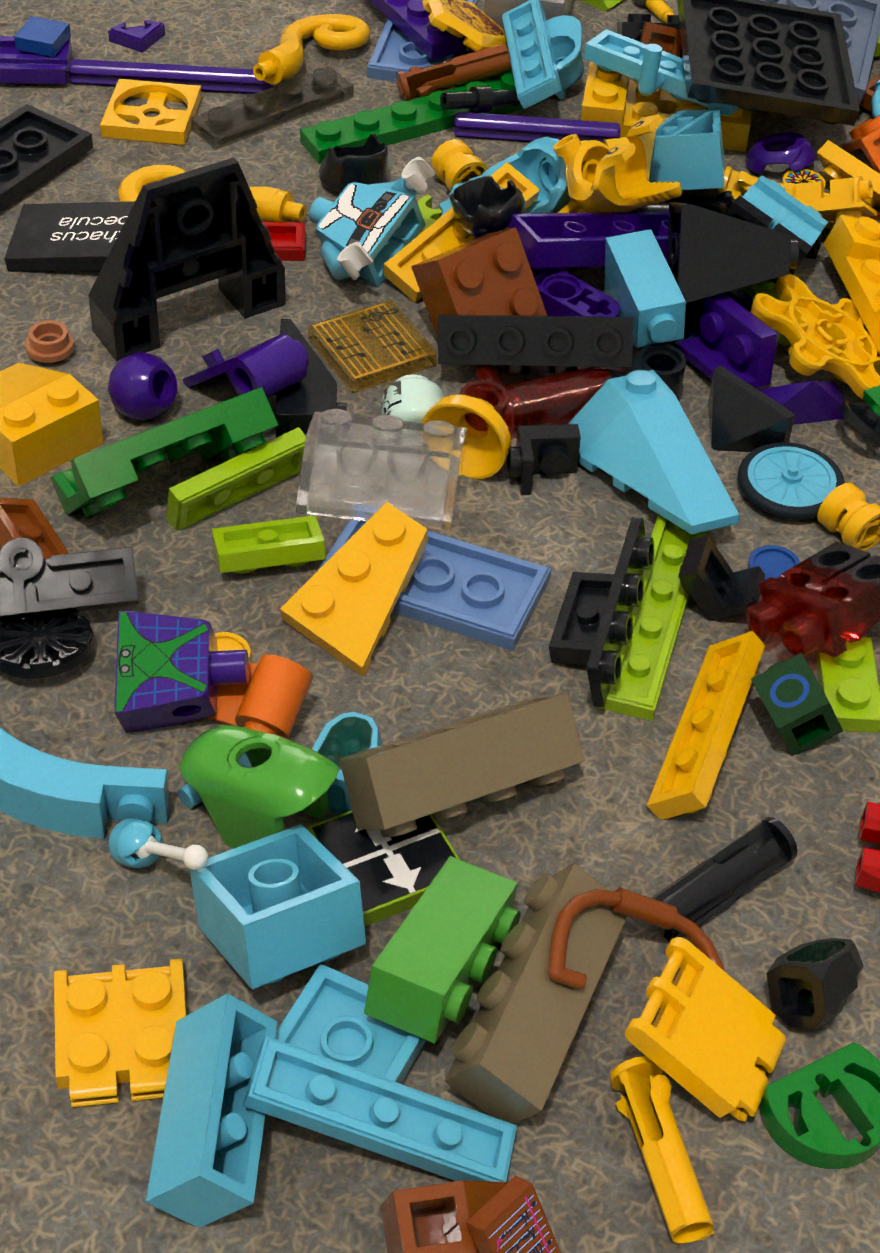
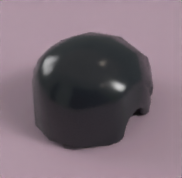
(485, 206)

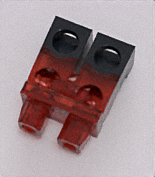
(820, 601)

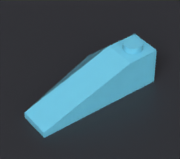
(648, 445)

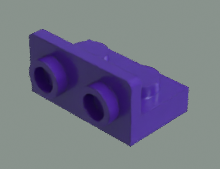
(733, 340)

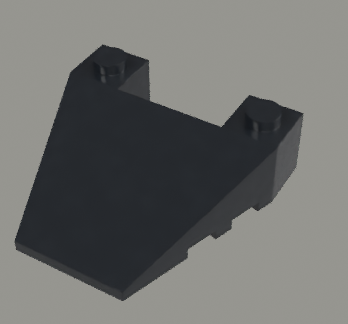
(179, 237)

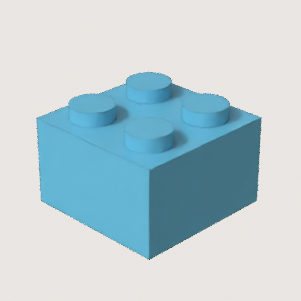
(278, 906)

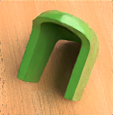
(254, 800)

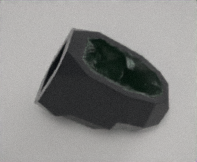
(813, 981)

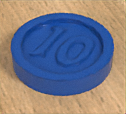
(773, 560)

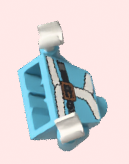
(370, 223)

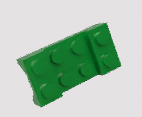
(220, 430)

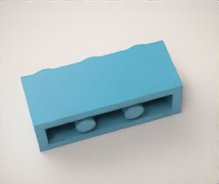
(205, 1137)

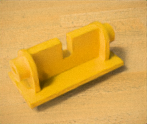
(846, 197)

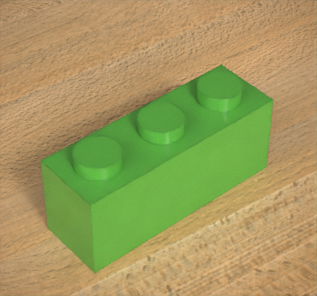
(442, 950)

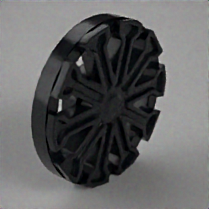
(45, 644)

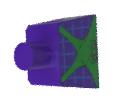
(170, 670)

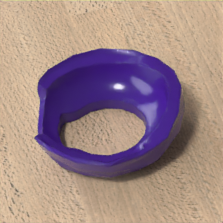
(781, 149)

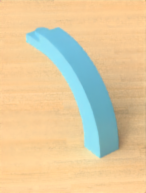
(76, 795)

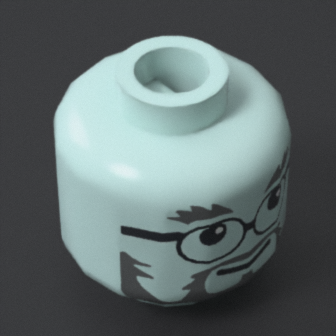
(410, 398)

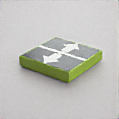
(389, 869)

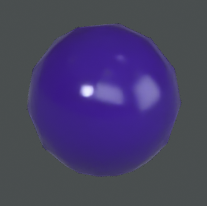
(142, 386)

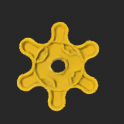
(821, 334)

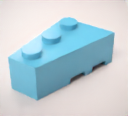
(690, 150)

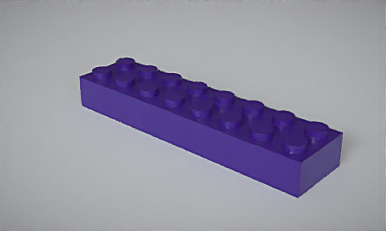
(580, 238)

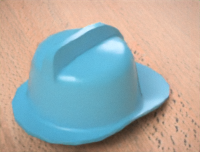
(566, 44)

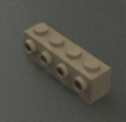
(460, 763)
(525, 1018)

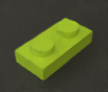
(268, 544)
(852, 686)

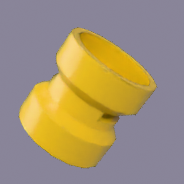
(456, 163)
(852, 516)

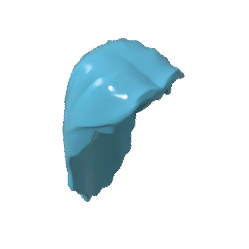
(542, 168)

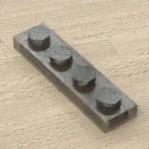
(272, 107)

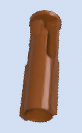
(454, 73)

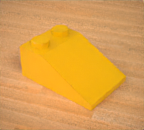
(44, 421)

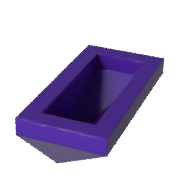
(809, 400)

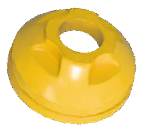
(483, 449)

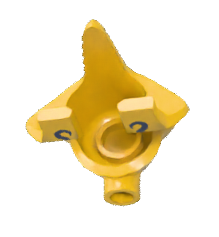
(618, 176)

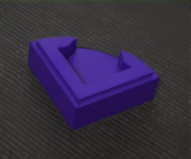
(137, 37)

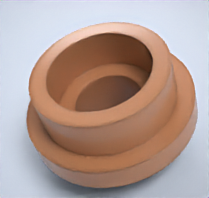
(49, 342)

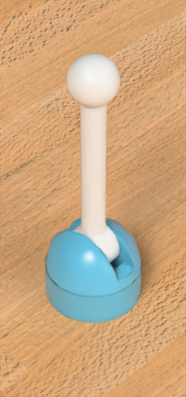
(147, 843)

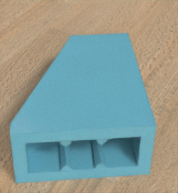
(644, 287)

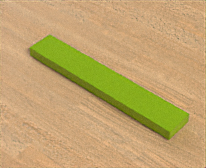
(654, 626)

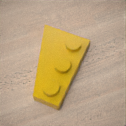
(355, 591)

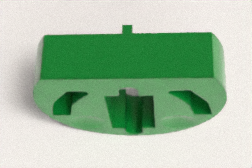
(854, 1082)

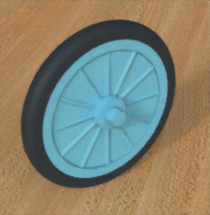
(788, 479)

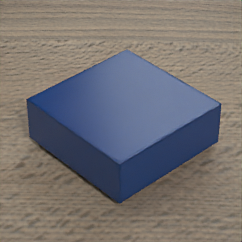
(42, 36)

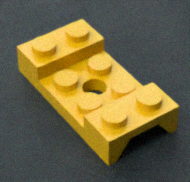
(617, 100)
(856, 256)

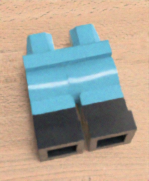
(772, 207)

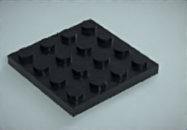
(768, 58)

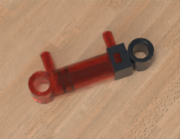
(561, 396)

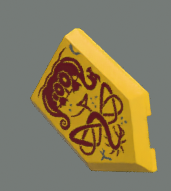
(465, 19)

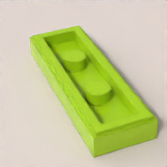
(235, 479)

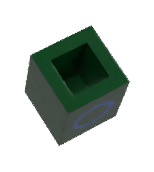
(797, 704)

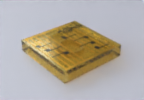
(372, 346)

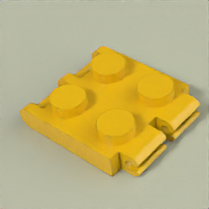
(116, 1031)
(708, 1033)

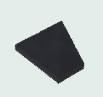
(744, 416)

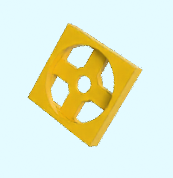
(168, 127)

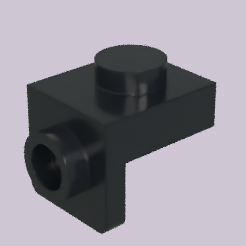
(714, 584)

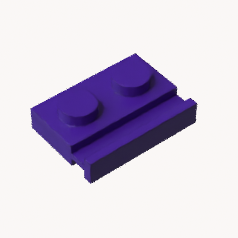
(33, 68)

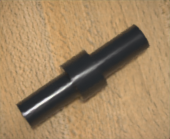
(479, 99)

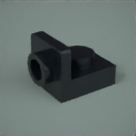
(543, 451)

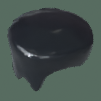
(358, 164)

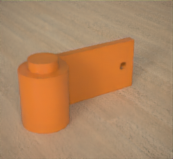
(268, 700)

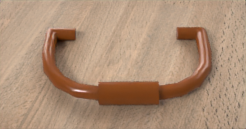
(627, 904)

